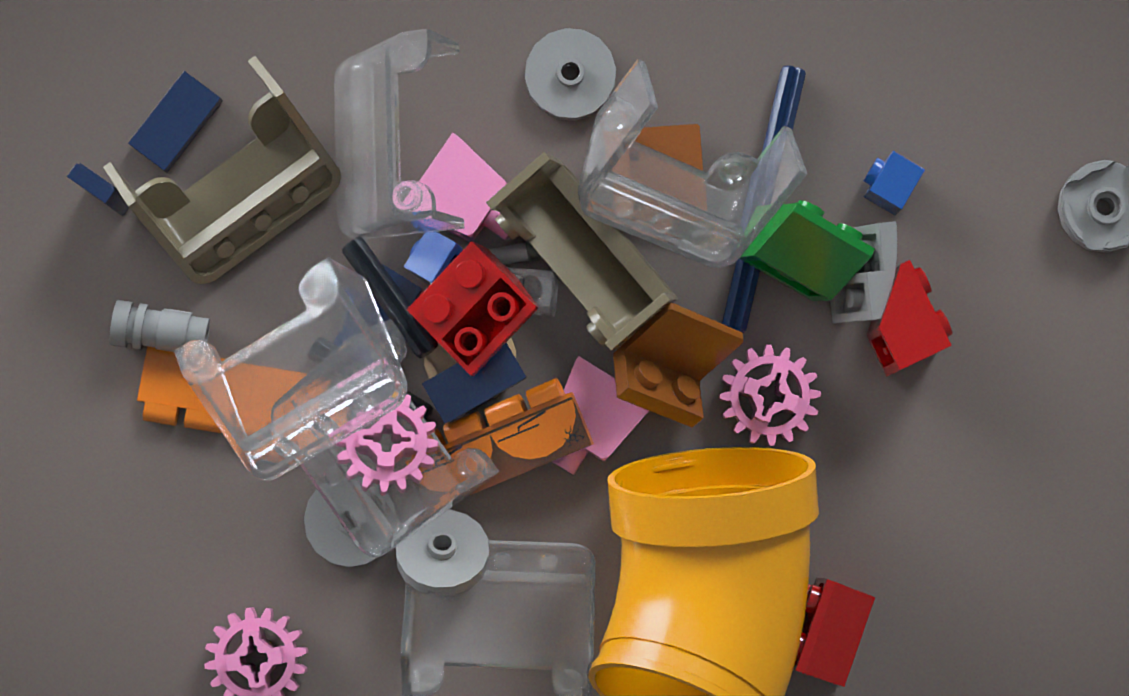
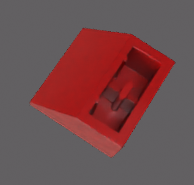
(473, 307)
(909, 324)
(832, 630)

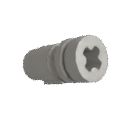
(153, 328)

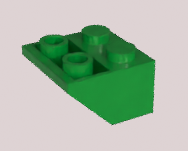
(808, 251)

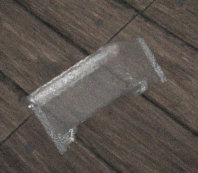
(672, 203)

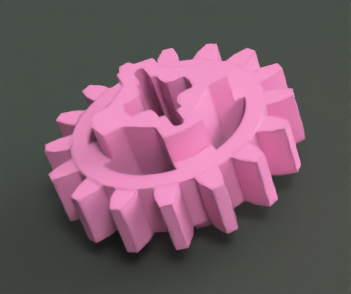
(789, 402)
(406, 445)
(252, 636)

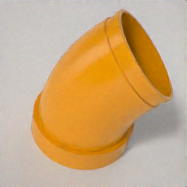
(708, 573)

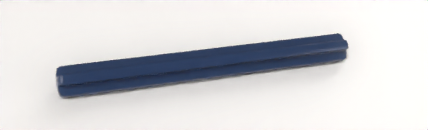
(746, 276)

